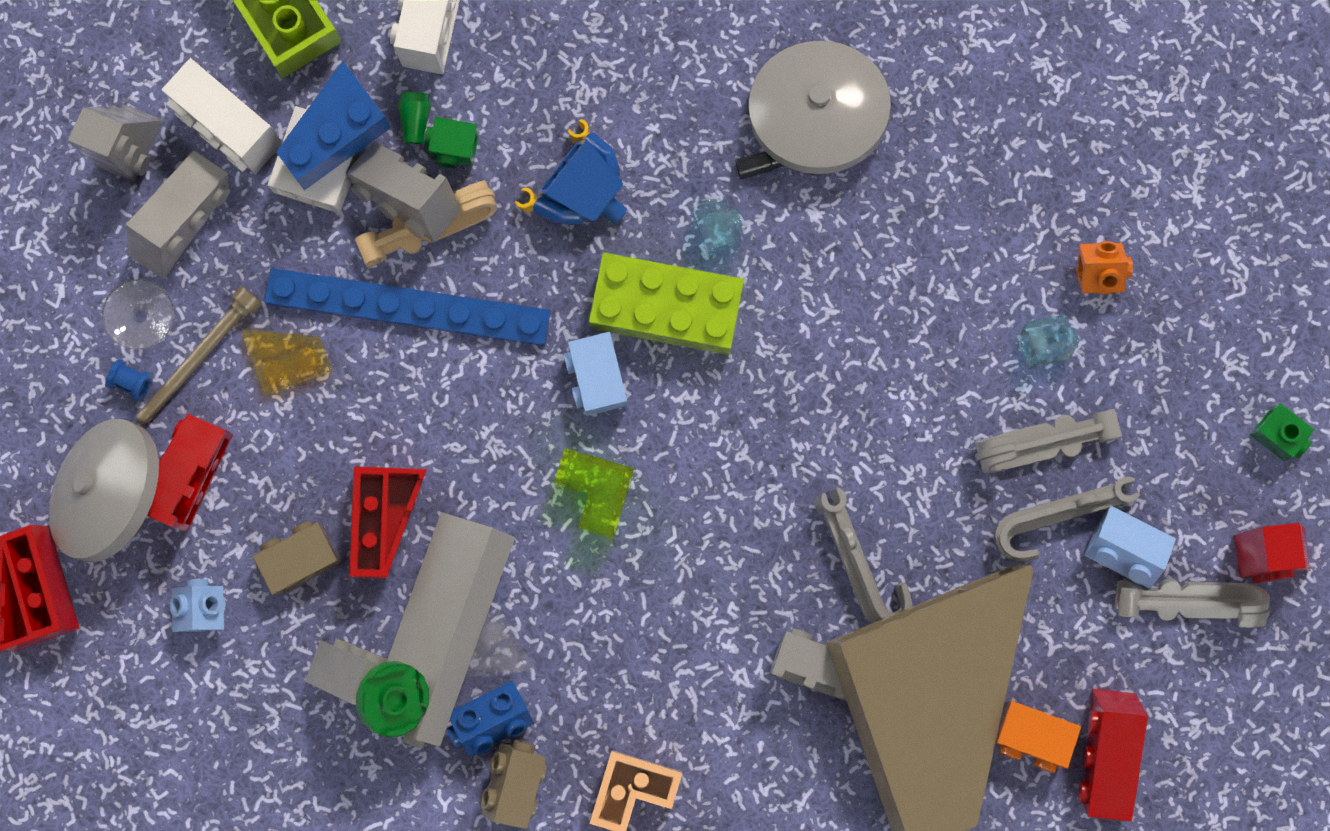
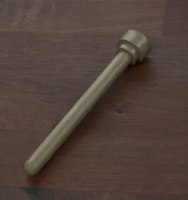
(242, 304)

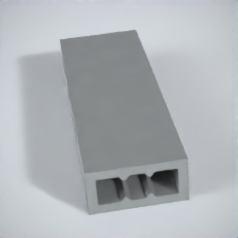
(449, 614)

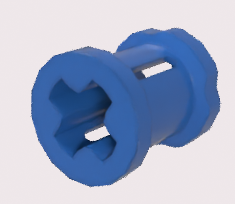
(129, 380)

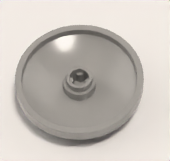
(819, 107)
(103, 490)

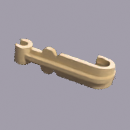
(475, 203)

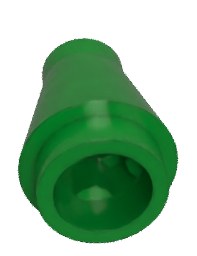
(414, 115)

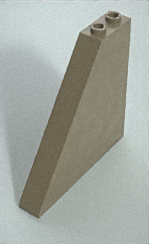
(933, 696)

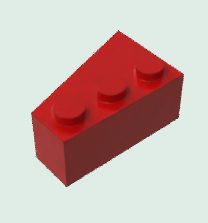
(187, 471)
(379, 516)
(1272, 552)
(32, 590)
(1113, 755)

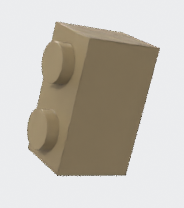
(296, 558)

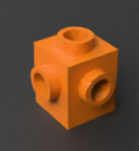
(1103, 268)

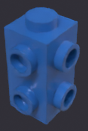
(489, 720)

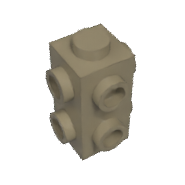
(513, 784)

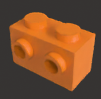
(1036, 736)

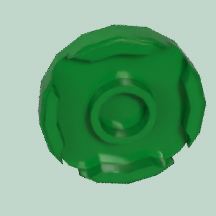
(392, 699)

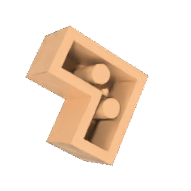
(628, 780)

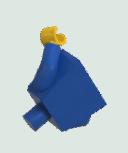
(580, 184)

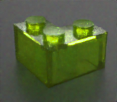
(605, 485)

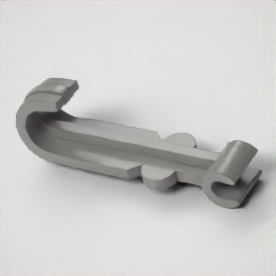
(1045, 441)
(1058, 512)
(854, 559)
(1196, 600)

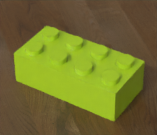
(289, 30)
(666, 303)

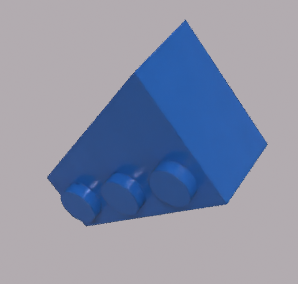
(332, 129)

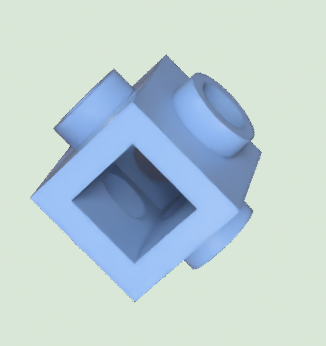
(197, 607)

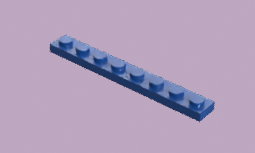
(407, 307)

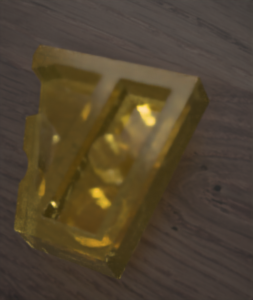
(285, 359)

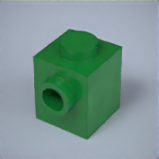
(452, 142)
(1283, 433)

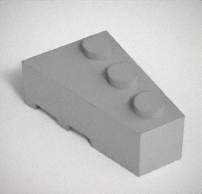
(116, 139)
(404, 192)
(176, 213)
(806, 664)
(341, 668)

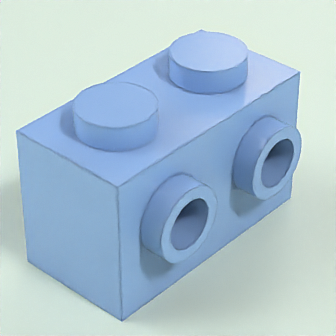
(596, 373)
(1130, 547)

